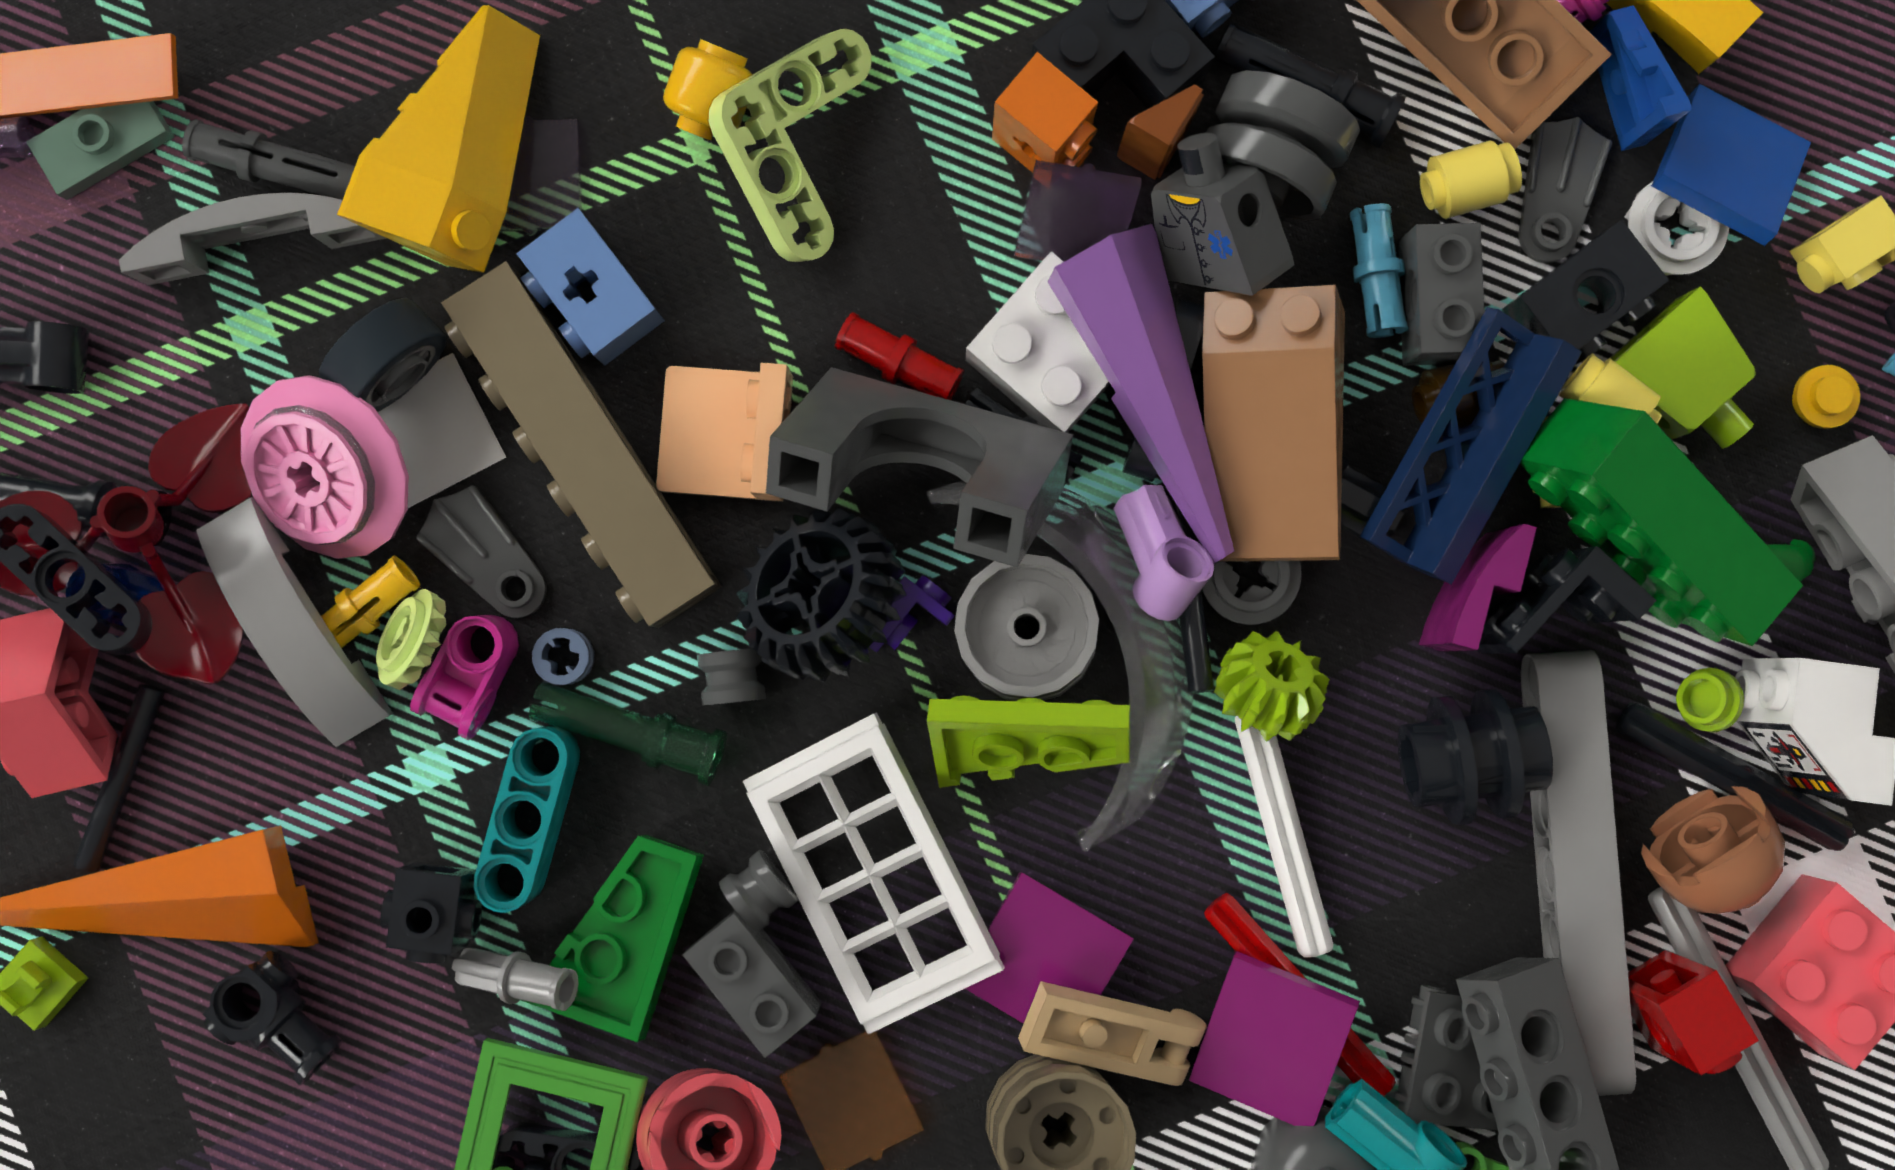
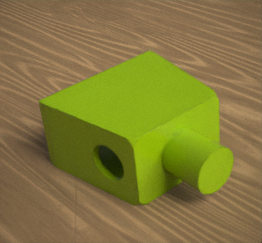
(1694, 367)

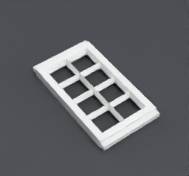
(927, 982)

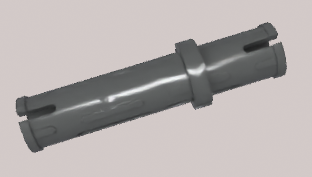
(257, 158)

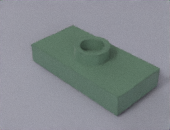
(97, 144)

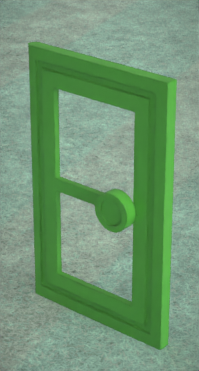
(508, 1064)

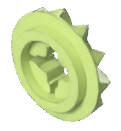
(410, 639)

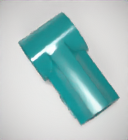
(1388, 1135)

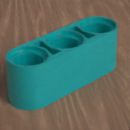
(505, 839)

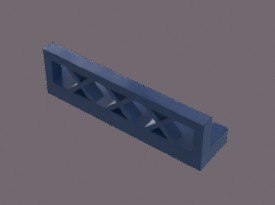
(1478, 455)

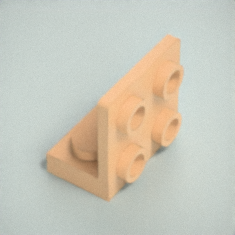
(720, 429)

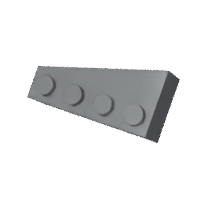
(1851, 515)

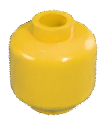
(697, 80)

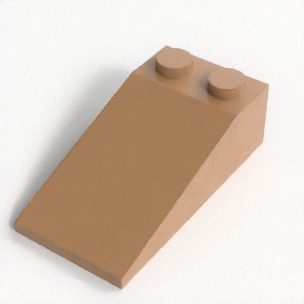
(1497, 56)
(1276, 418)

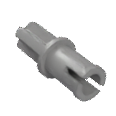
(516, 978)

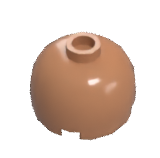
(1717, 851)

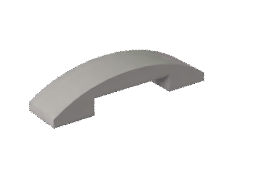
(180, 245)
(286, 626)

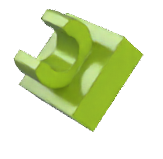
(38, 983)

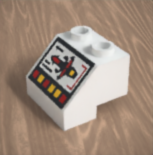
(1818, 726)

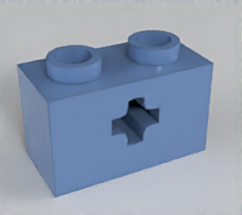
(565, 259)

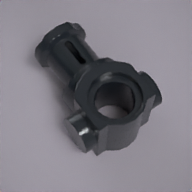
(279, 1020)

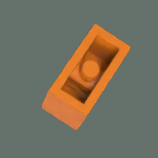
(1044, 117)

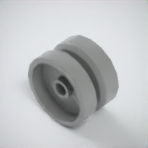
(1035, 666)

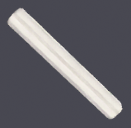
(1286, 842)

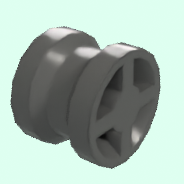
(731, 676)
(758, 891)

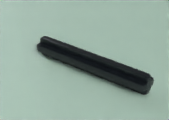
(1727, 770)

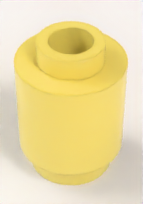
(1471, 178)
(1610, 385)

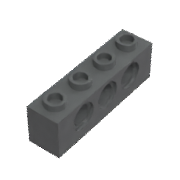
(1535, 1067)

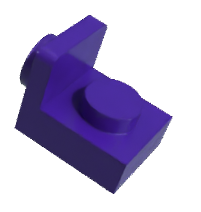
(927, 596)

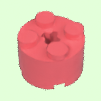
(702, 1096)

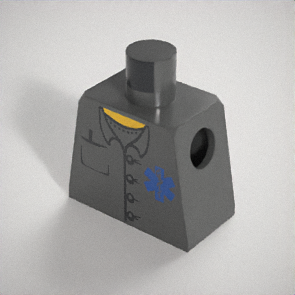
(1218, 222)

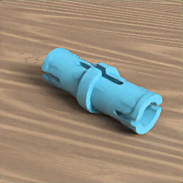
(1378, 270)

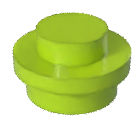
(1710, 699)

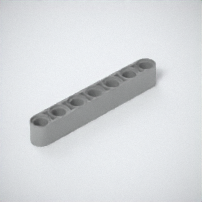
(1580, 860)

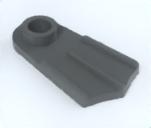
(1560, 185)
(482, 551)

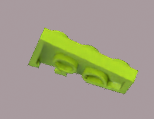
(1003, 735)

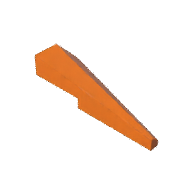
(209, 892)

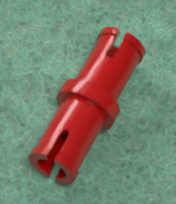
(898, 358)

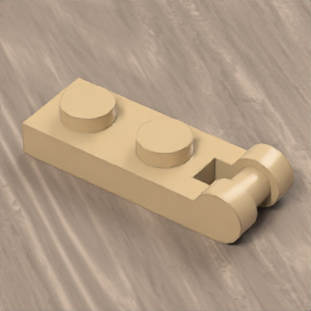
(1110, 1034)

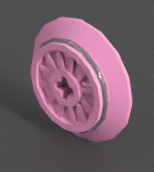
(324, 467)

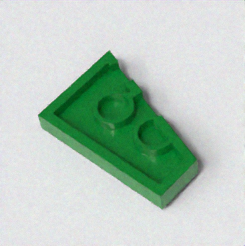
(629, 938)

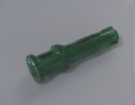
(658, 739)

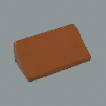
(1155, 133)

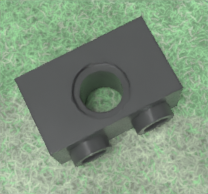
(1440, 291)
(753, 982)

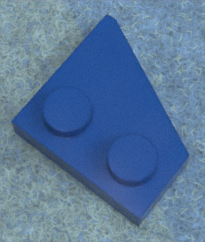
(1637, 80)

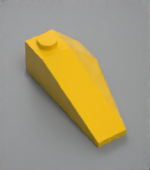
(451, 154)

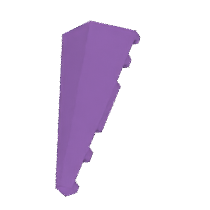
(1130, 325)

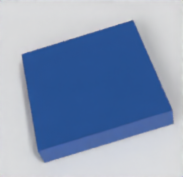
(1732, 165)

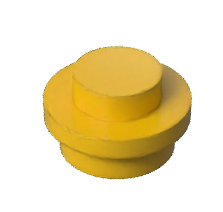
(1826, 396)

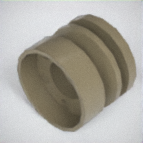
(1097, 1119)

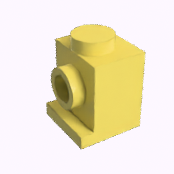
(1848, 248)

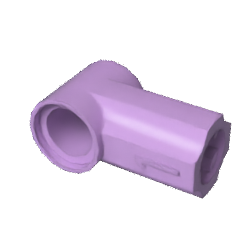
(1168, 562)

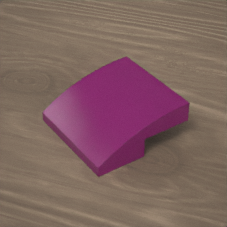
(1491, 569)
(1050, 942)
(1274, 1041)

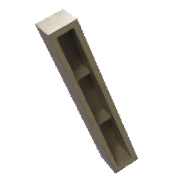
(580, 445)

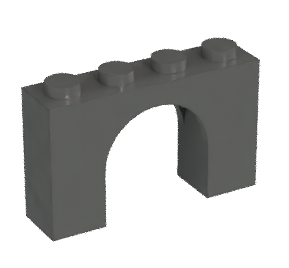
(861, 422)

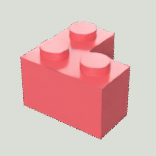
(48, 720)

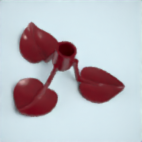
(191, 621)

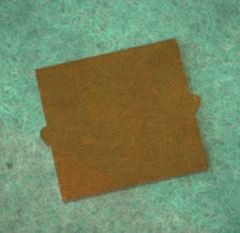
(851, 1101)

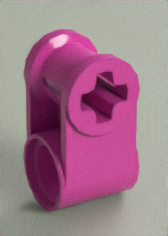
(459, 683)

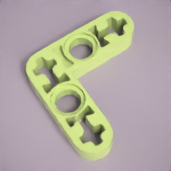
(769, 120)

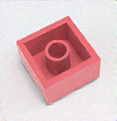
(1822, 969)

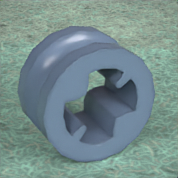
(548, 668)

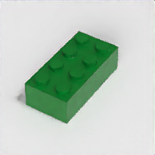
(1658, 520)

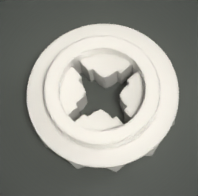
(1689, 251)

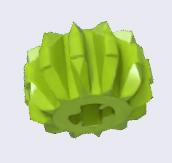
(1271, 686)

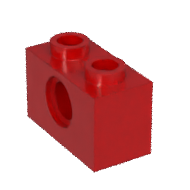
(1688, 1013)

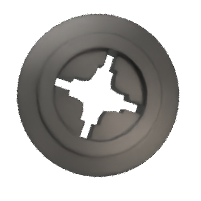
(1256, 603)

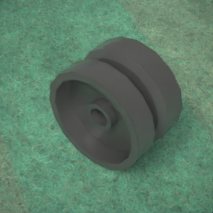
(1287, 134)

